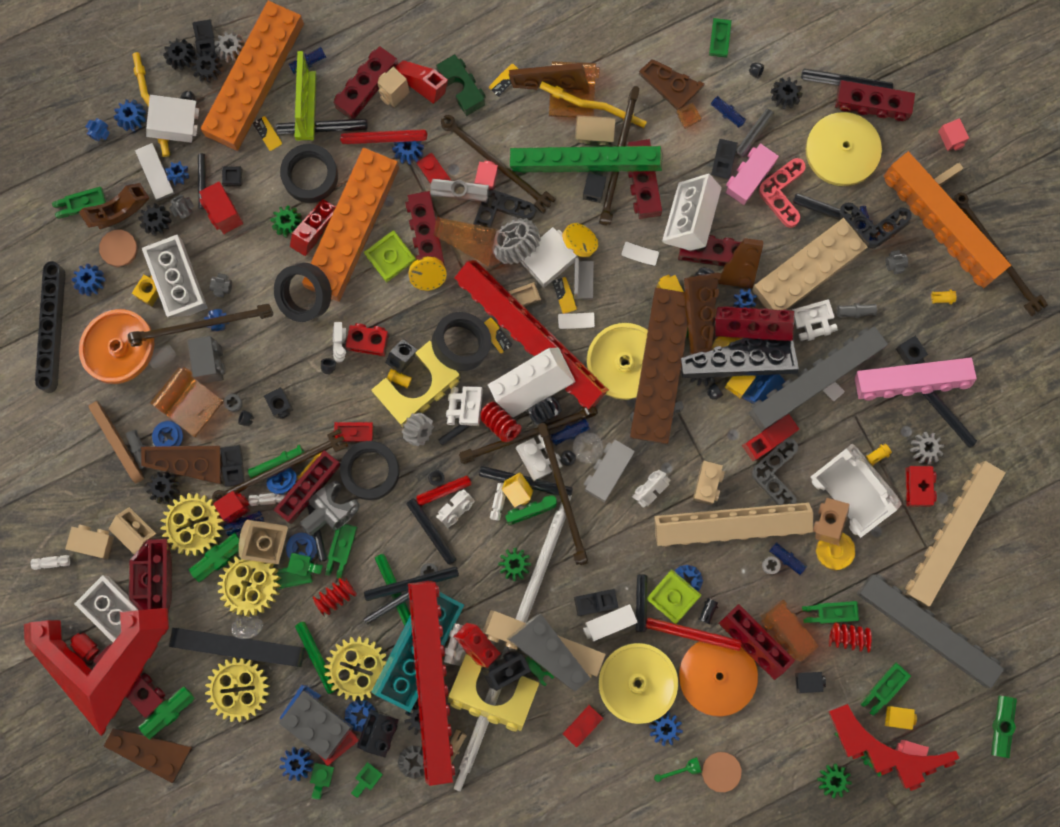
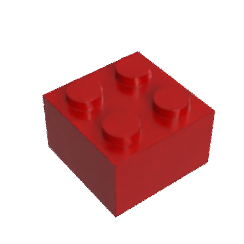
(220, 208)

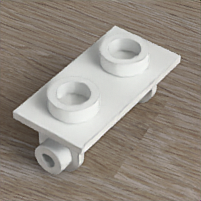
(644, 493)
(462, 502)

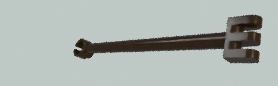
(540, 199)
(606, 216)
(1032, 301)
(136, 338)
(333, 442)
(469, 455)
(580, 556)

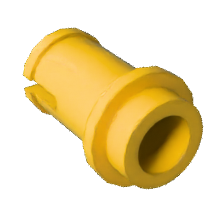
(943, 297)
(398, 378)
(880, 453)

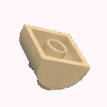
(262, 541)

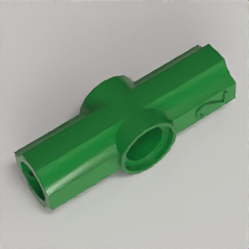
(215, 558)
(166, 713)
(1002, 740)

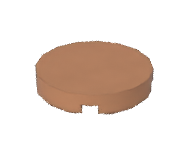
(118, 248)
(721, 772)

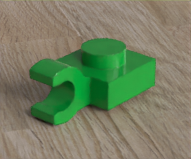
(301, 564)
(536, 671)
(321, 777)
(367, 778)

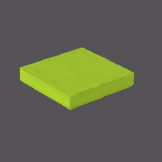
(389, 256)
(673, 596)

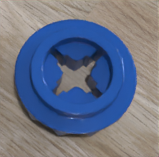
(166, 427)
(274, 482)
(301, 538)
(691, 571)
(355, 707)

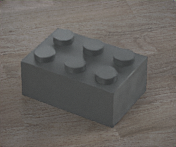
(316, 725)

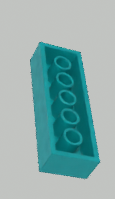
(398, 678)

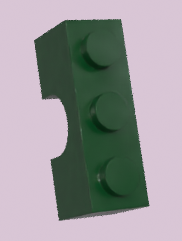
(471, 97)

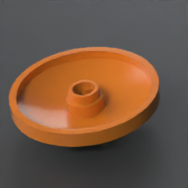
(106, 348)
(716, 696)

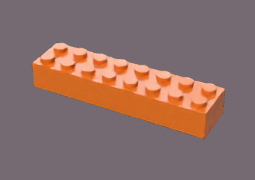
(252, 75)
(353, 220)
(946, 220)

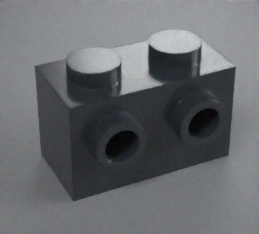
(506, 670)
(377, 733)

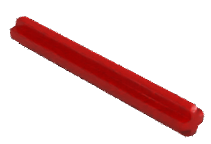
(384, 136)
(694, 634)

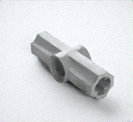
(447, 189)

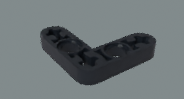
(499, 206)
(870, 229)

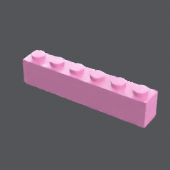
(915, 378)

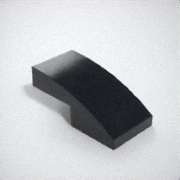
(204, 37)
(724, 158)
(232, 465)
(596, 602)

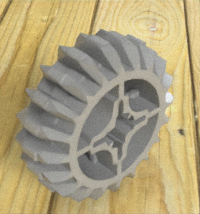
(516, 241)

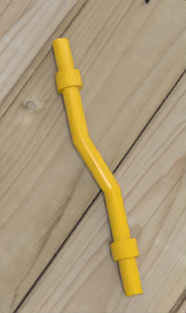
(139, 72)
(559, 93)

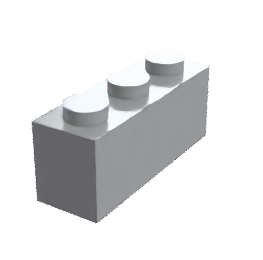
(608, 470)

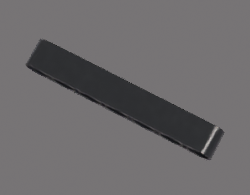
(53, 335)
(236, 647)

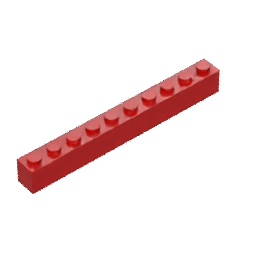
(527, 329)
(430, 682)

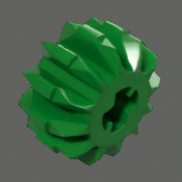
(287, 215)
(513, 557)
(834, 772)

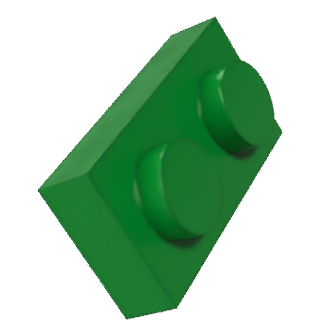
(720, 37)

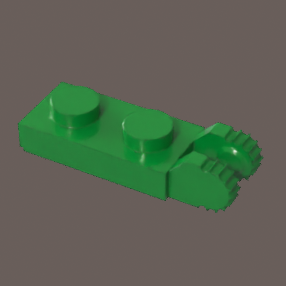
(78, 201)
(532, 509)
(341, 548)
(833, 612)
(886, 687)

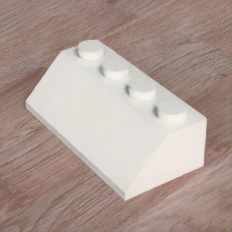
(692, 213)
(174, 277)
(532, 382)

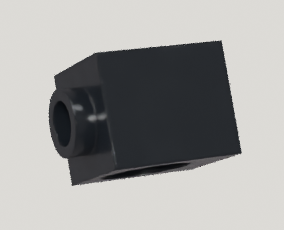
(594, 187)
(912, 343)
(401, 356)
(274, 396)
(810, 682)

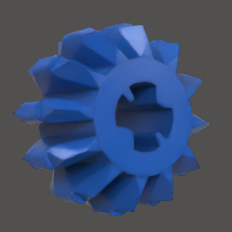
(133, 120)
(415, 151)
(84, 275)
(669, 734)
(291, 757)

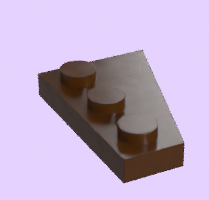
(671, 85)
(743, 265)

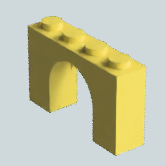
(403, 407)
(510, 714)

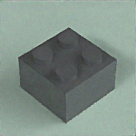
(206, 359)

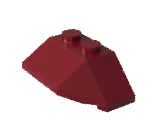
(151, 576)

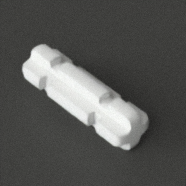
(265, 499)
(498, 503)
(50, 562)

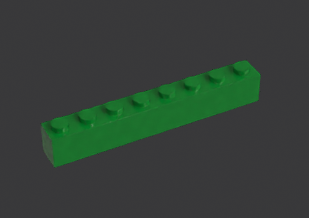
(586, 159)

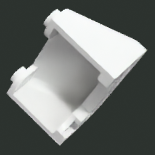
(856, 482)

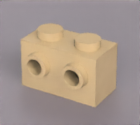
(393, 87)
(595, 129)
(707, 483)
(131, 530)
(90, 542)

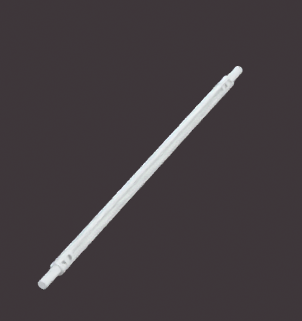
(522, 615)

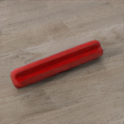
(443, 490)

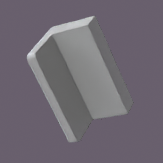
(583, 280)

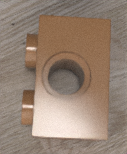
(831, 532)

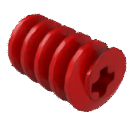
(499, 422)
(334, 596)
(850, 636)

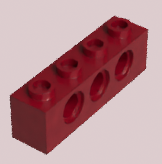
(902, 99)
(352, 107)
(415, 203)
(653, 206)
(708, 256)
(754, 323)
(310, 483)
(756, 642)
(154, 699)

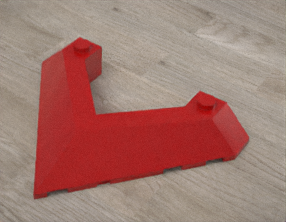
(101, 690)

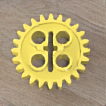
(198, 540)
(265, 589)
(350, 685)
(239, 707)

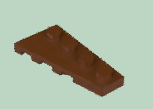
(566, 76)
(700, 305)
(189, 461)
(155, 755)

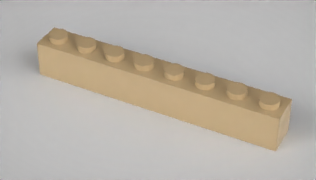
(733, 524)
(954, 534)

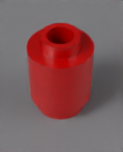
(84, 646)

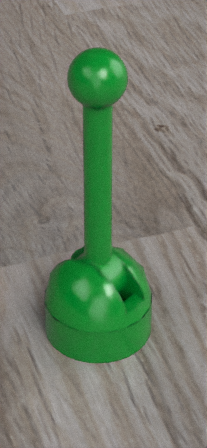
(692, 767)

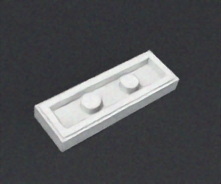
(154, 172)

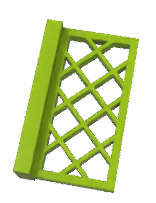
(305, 100)

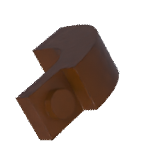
(117, 209)

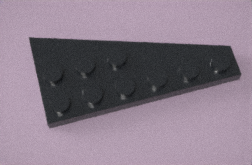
(743, 358)

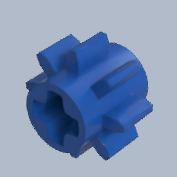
(97, 129)
(180, 177)
(748, 295)
(216, 313)

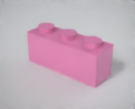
(751, 173)

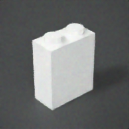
(171, 118)
(550, 258)
(610, 623)

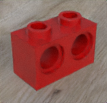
(366, 345)
(232, 506)
(476, 645)

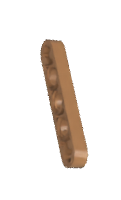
(116, 442)

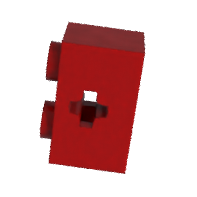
(915, 495)

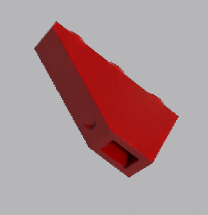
(423, 80)
(312, 228)
(770, 437)

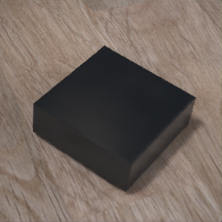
(231, 175)

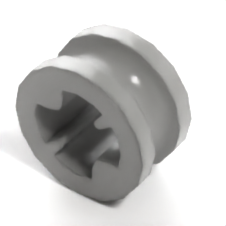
(776, 568)

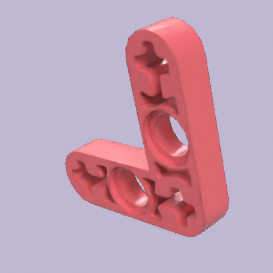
(776, 194)

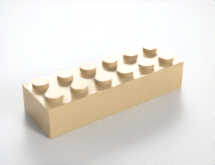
(810, 267)
(501, 627)

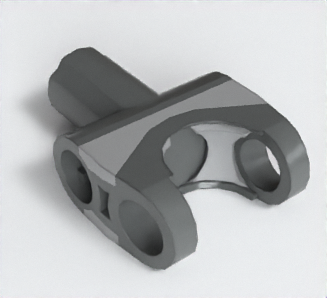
(327, 510)

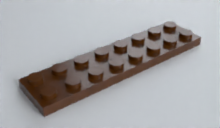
(660, 367)

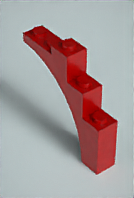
(883, 758)

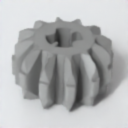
(233, 42)
(417, 429)
(932, 454)

